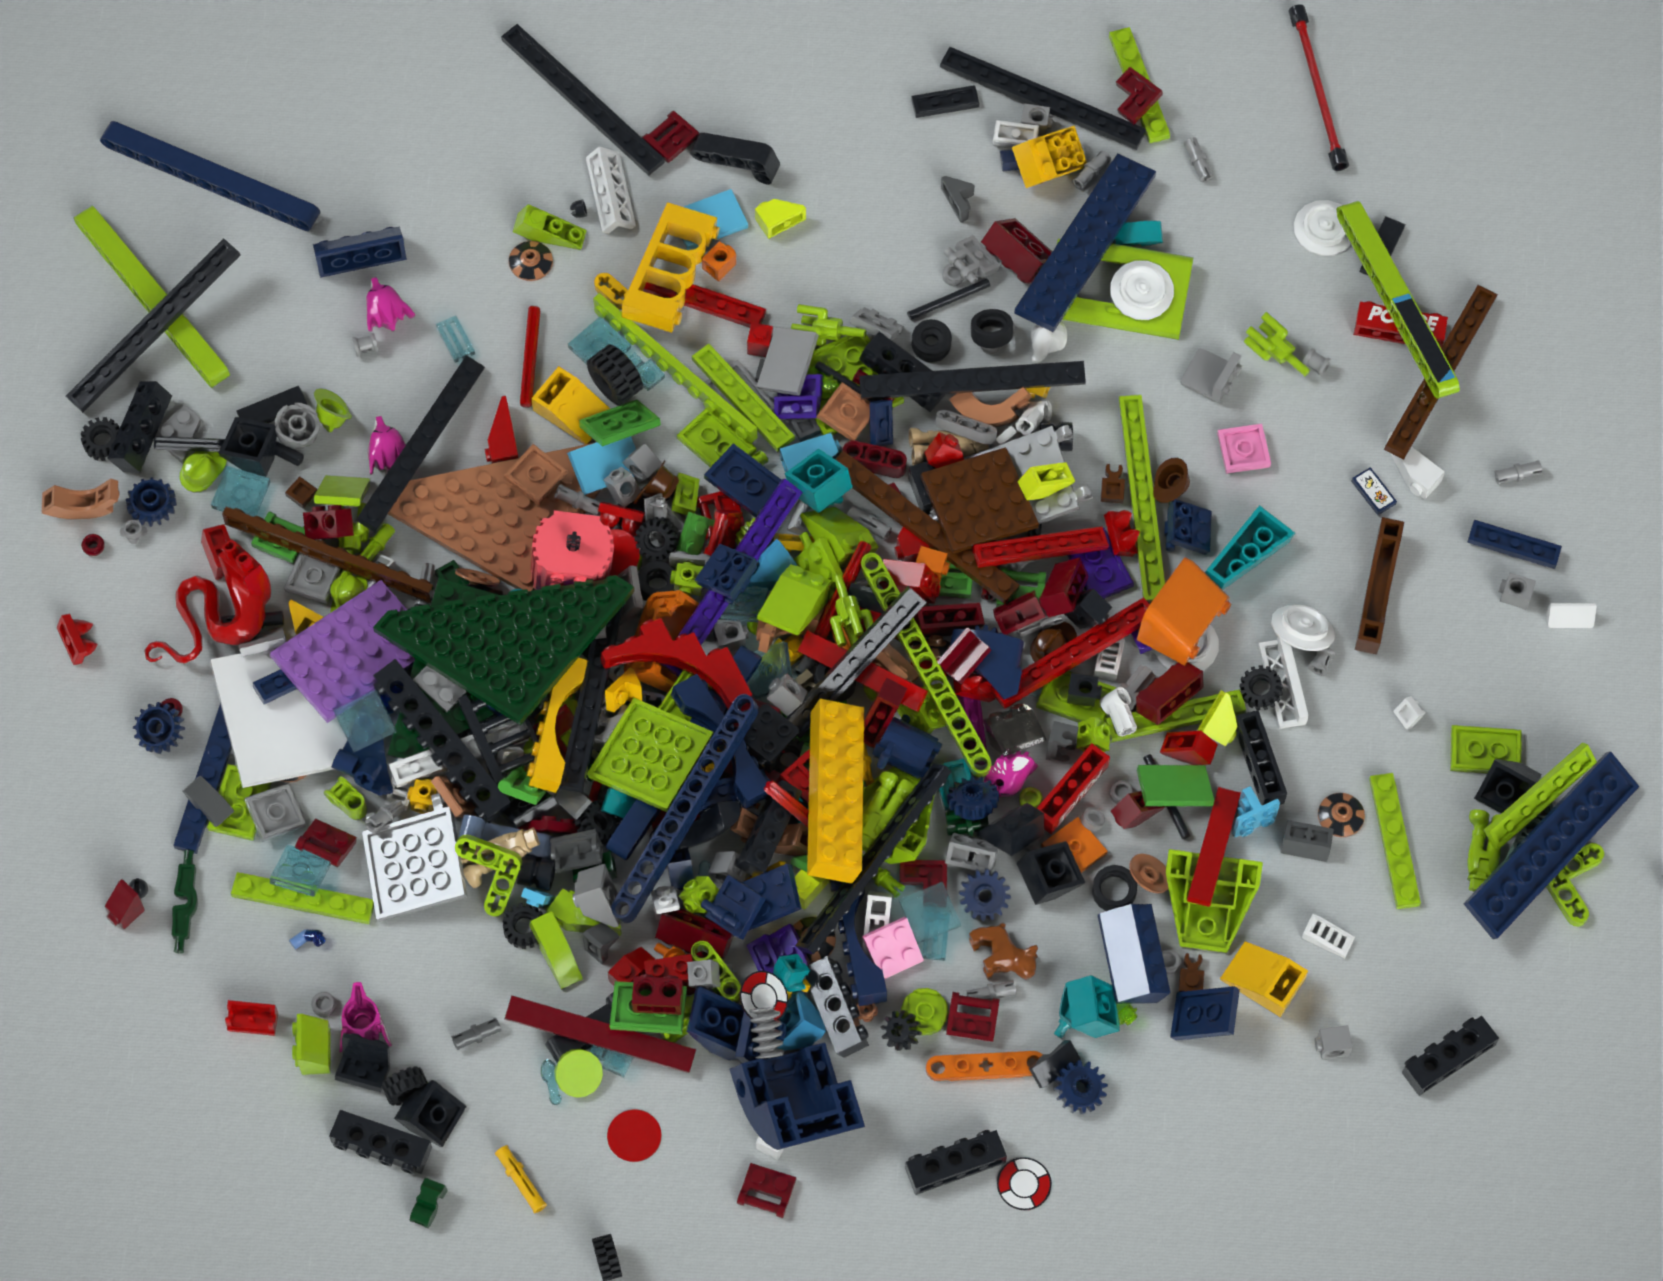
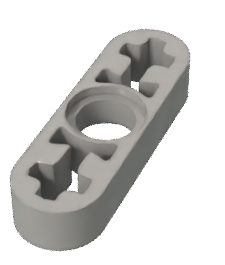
(965, 427)

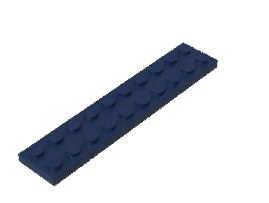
(1085, 242)
(1551, 845)

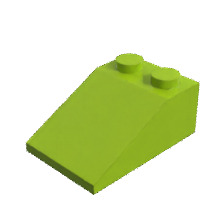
(840, 531)
(795, 600)

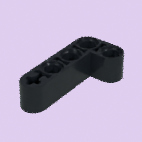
(737, 153)
(559, 1045)

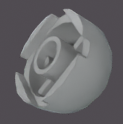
(297, 425)

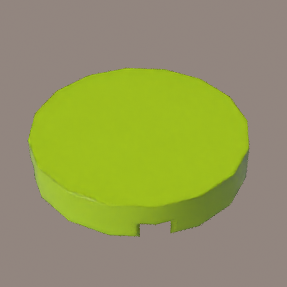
(929, 1009)
(578, 1073)

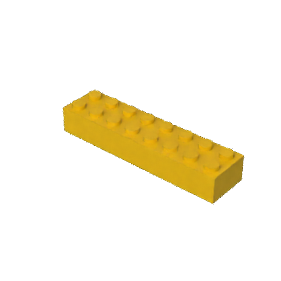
(835, 791)

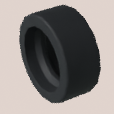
(987, 318)
(1113, 871)

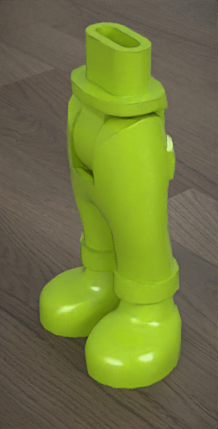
(876, 819)
(1480, 862)

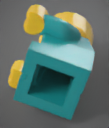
(792, 972)

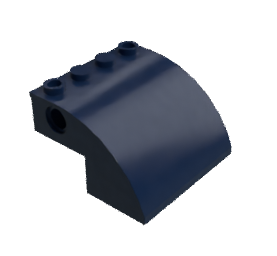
(796, 1098)

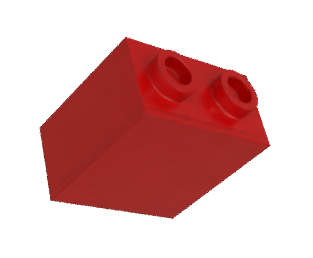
(915, 575)
(673, 966)

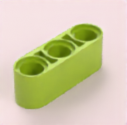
(727, 979)

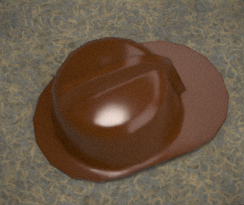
(1171, 480)
(662, 482)
(1051, 639)

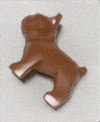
(1005, 954)

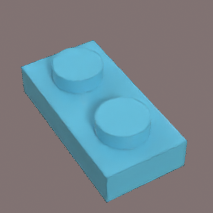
(537, 897)

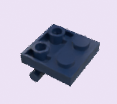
(1188, 527)
(727, 572)
(734, 907)

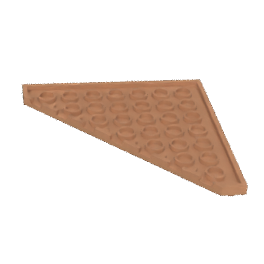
(484, 515)

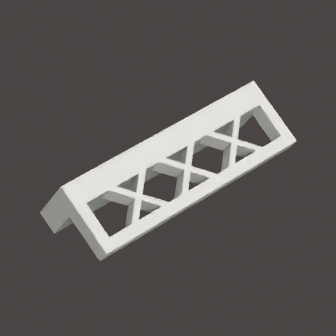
(605, 190)
(1293, 683)

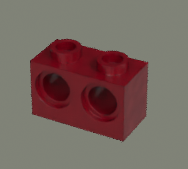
(328, 523)
(1018, 613)
(656, 1001)

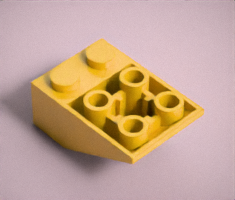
(1049, 156)
(565, 402)
(1265, 977)

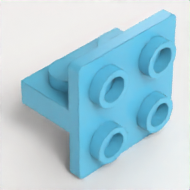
(1253, 814)

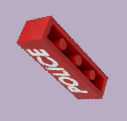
(1376, 323)
(1073, 787)

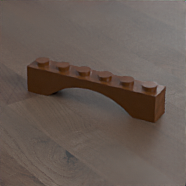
(1379, 586)

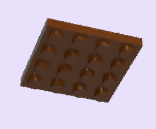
(979, 500)

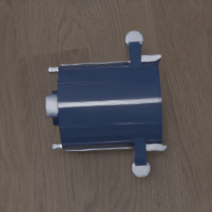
(906, 748)

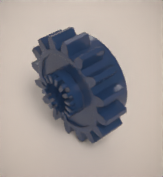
(152, 490)
(169, 732)
(973, 798)
(978, 883)
(1093, 1087)

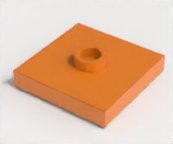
(1082, 843)

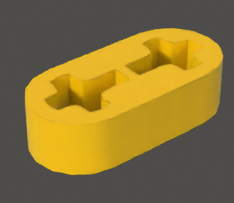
(615, 287)

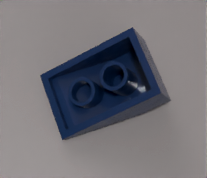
(715, 1023)

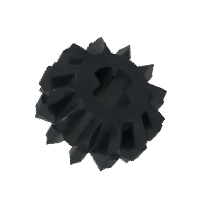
(894, 1026)

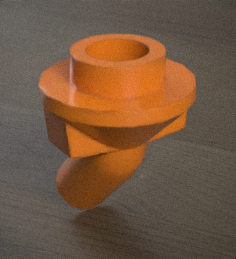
(666, 952)

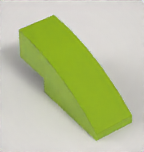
(556, 950)

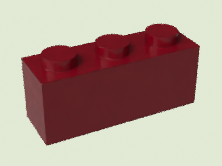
(1063, 587)
(945, 618)
(1169, 692)
(882, 711)
(685, 929)

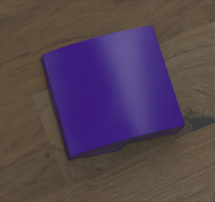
(803, 406)
(770, 947)

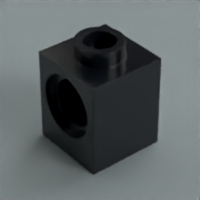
(1080, 681)

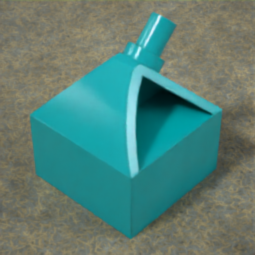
(820, 480)
(1088, 1007)

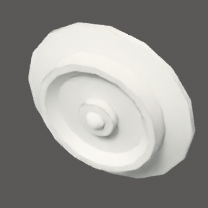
(1319, 229)
(1142, 290)
(1303, 627)
(1207, 653)

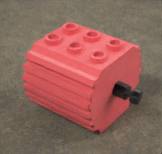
(570, 550)

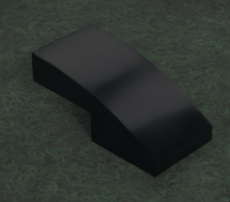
(1049, 1065)

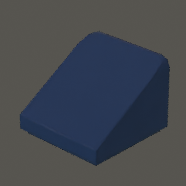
(1008, 160)

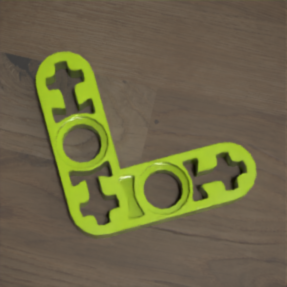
(498, 863)
(1565, 876)

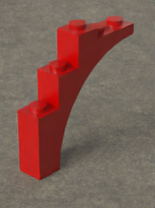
(685, 653)

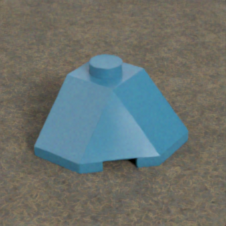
(771, 566)
(802, 1023)

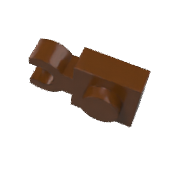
(1112, 487)
(1191, 978)

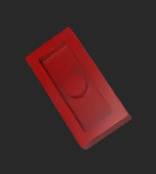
(611, 515)
(1120, 533)
(70, 633)
(975, 687)

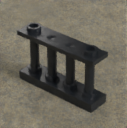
(490, 749)

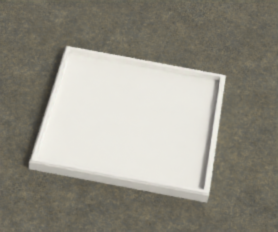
(275, 738)

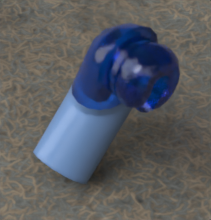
(308, 935)

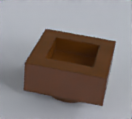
(301, 492)

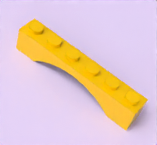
(548, 762)

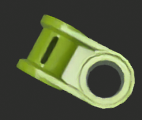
(344, 796)

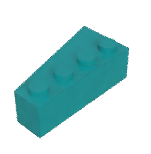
(1251, 545)

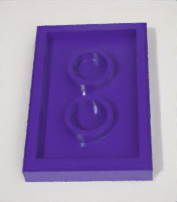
(1105, 571)

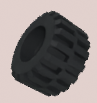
(614, 374)

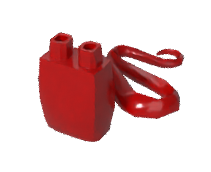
(249, 594)

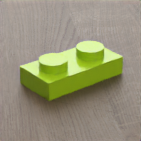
(685, 494)

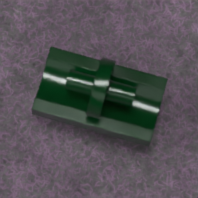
(959, 825)

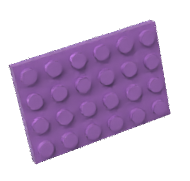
(341, 652)

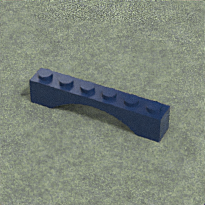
(695, 701)
(868, 978)

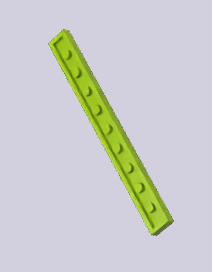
(673, 366)
(1142, 495)

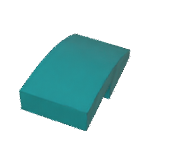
(1141, 233)
(617, 803)

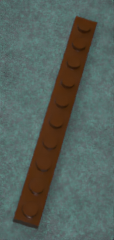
(1454, 350)
(925, 528)
(323, 552)

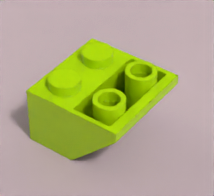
(313, 1045)

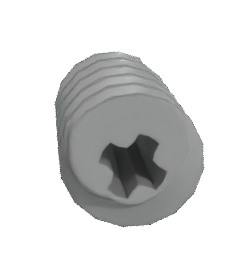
(767, 1032)

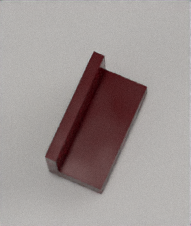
(963, 656)

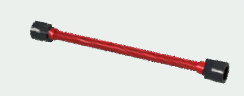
(1337, 155)

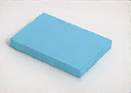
(726, 209)
(597, 462)

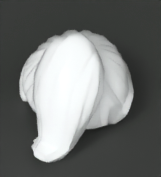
(1046, 341)

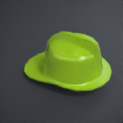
(330, 409)
(201, 470)
(346, 588)

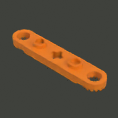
(967, 1065)

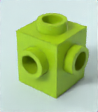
(685, 577)
(1094, 732)
(696, 891)

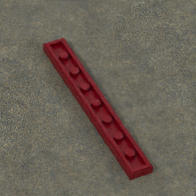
(600, 1034)

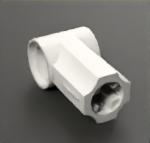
(1032, 416)
(1117, 706)

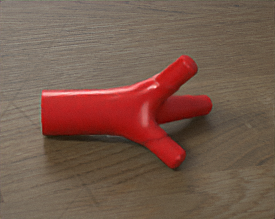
(594, 792)

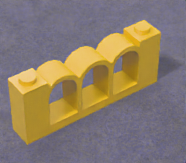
(656, 310)

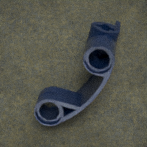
(1002, 663)
(366, 767)

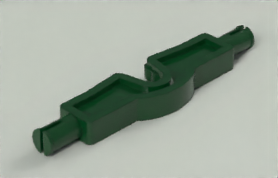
(183, 913)

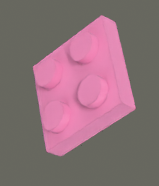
(1244, 448)
(893, 947)

